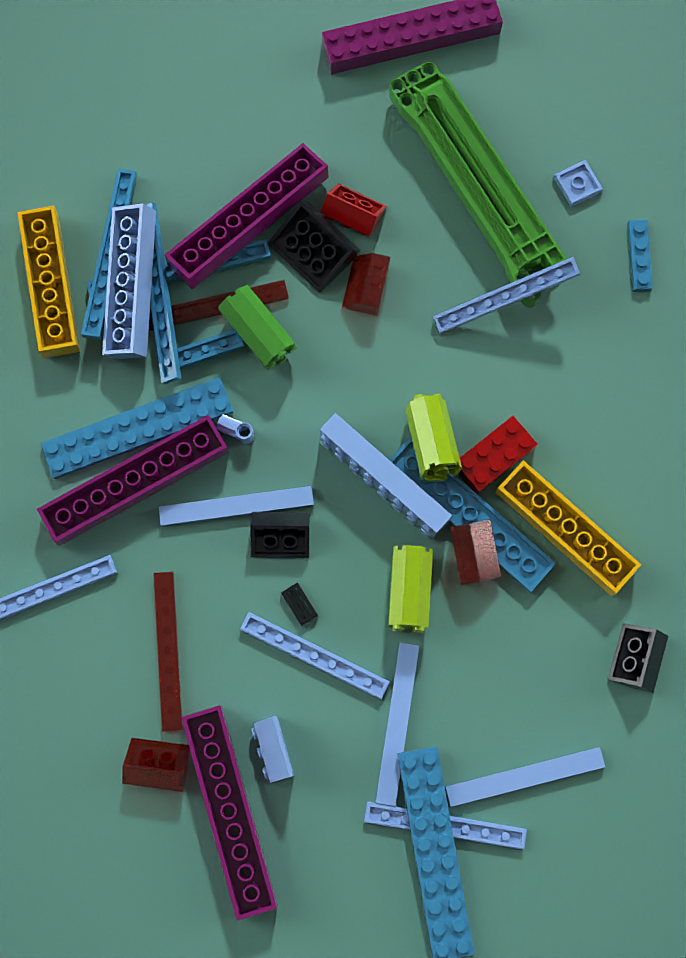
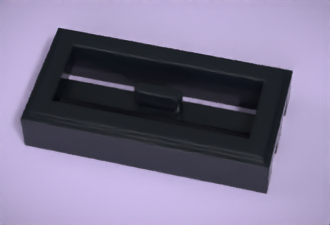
(307, 618)

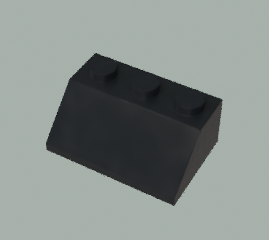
(280, 534)
(638, 657)

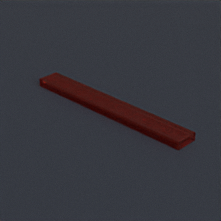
(209, 306)
(168, 651)

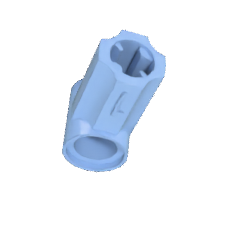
(234, 429)

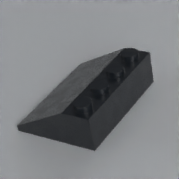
(313, 246)

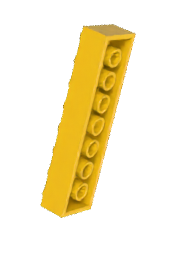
(48, 282)
(568, 528)

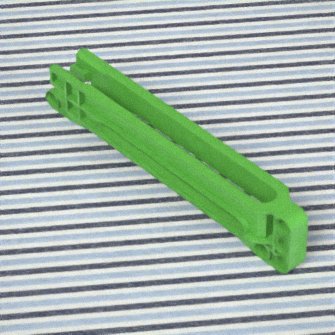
(475, 173)

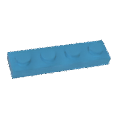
(640, 255)
(209, 348)

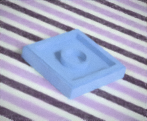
(578, 183)

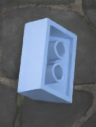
(272, 749)

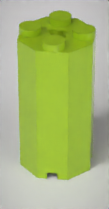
(433, 437)
(410, 589)

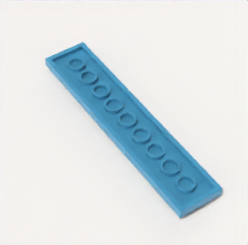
(135, 428)
(514, 550)
(435, 853)

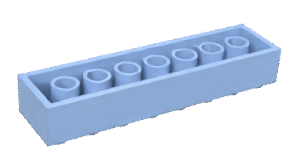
(129, 282)
(384, 476)

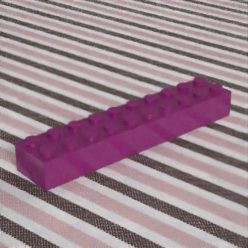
(410, 33)
(247, 216)
(132, 480)
(229, 813)

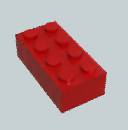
(496, 455)

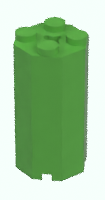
(257, 327)

